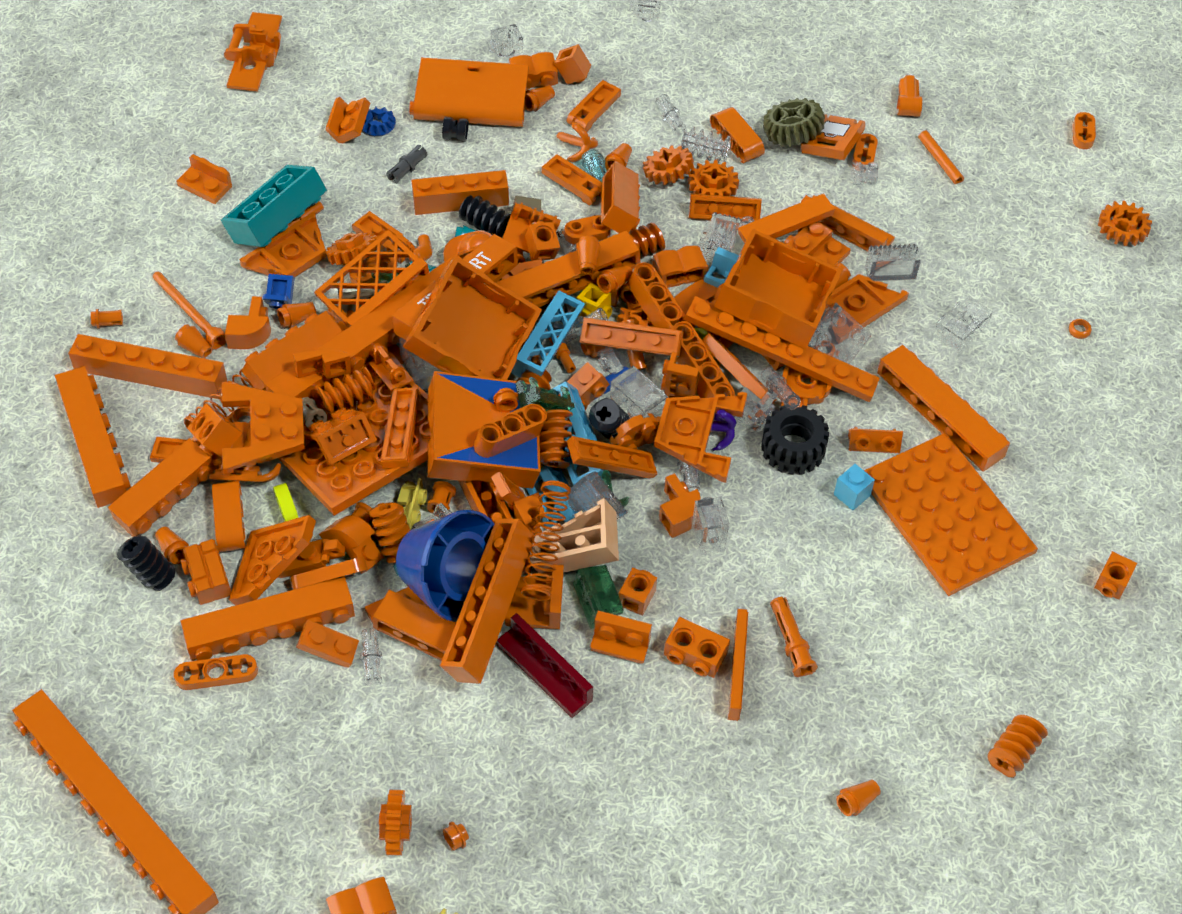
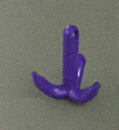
(724, 423)

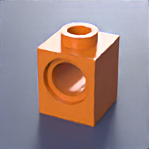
(542, 249)
(1119, 568)
(638, 600)

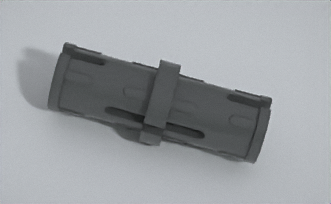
(407, 164)

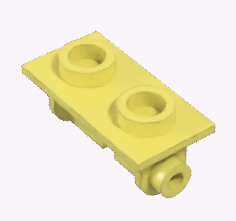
(413, 497)

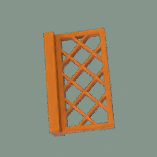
(388, 290)

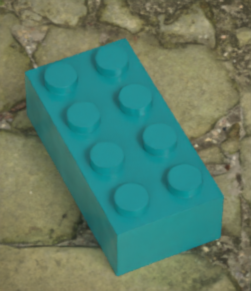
(274, 205)

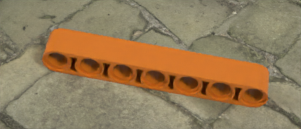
(666, 313)

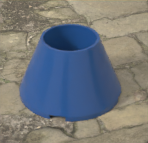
(443, 559)

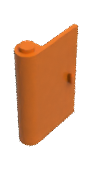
(470, 90)

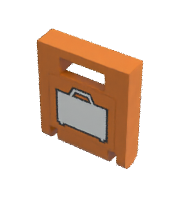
(838, 131)

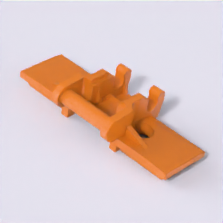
(263, 48)

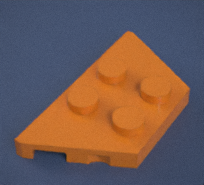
(289, 251)
(866, 299)

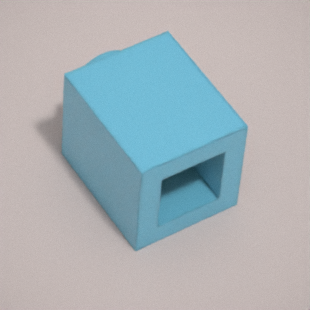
(854, 487)

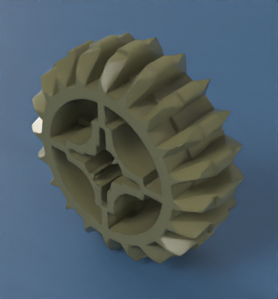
(794, 122)

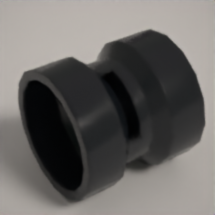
(455, 128)

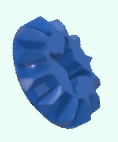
(379, 128)

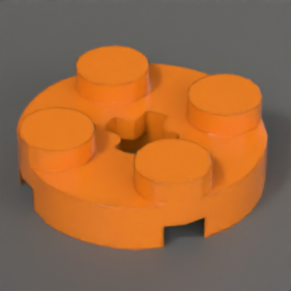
(815, 392)
(636, 432)

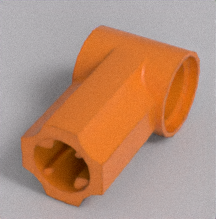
(909, 101)

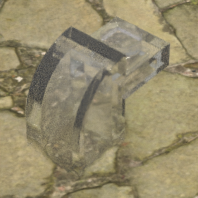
(756, 410)

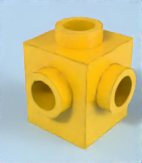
(595, 299)

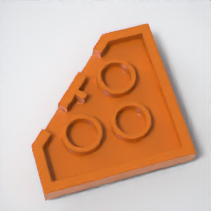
(268, 555)

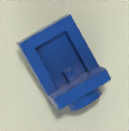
(279, 290)

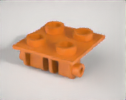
(520, 221)

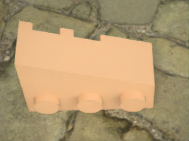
(585, 540)

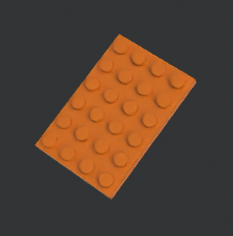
(948, 514)

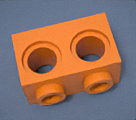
(213, 431)
(699, 642)

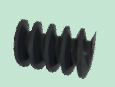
(483, 216)
(607, 417)
(146, 562)

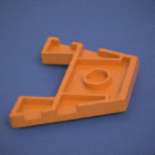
(275, 425)
(687, 428)

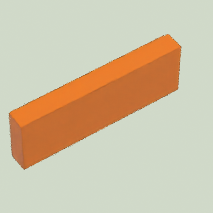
(704, 206)

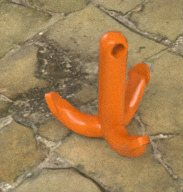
(583, 142)

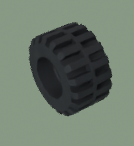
(794, 455)

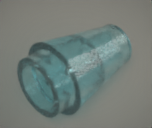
(594, 164)

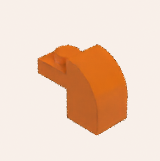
(249, 330)
(678, 512)
(355, 536)

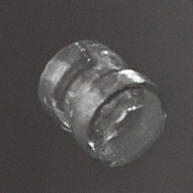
(864, 173)

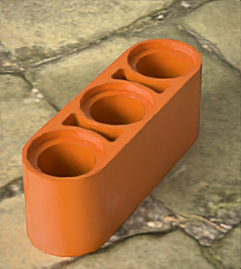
(744, 140)
(510, 430)
(228, 516)

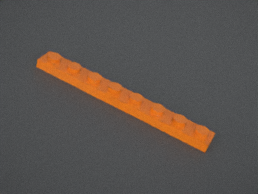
(765, 343)

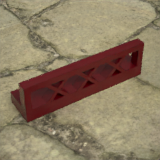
(546, 666)

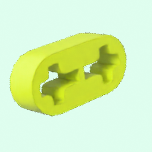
(285, 502)

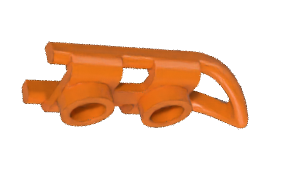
(250, 474)

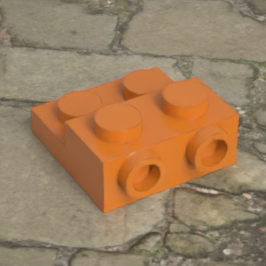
(818, 242)

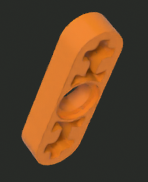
(328, 573)
(207, 664)

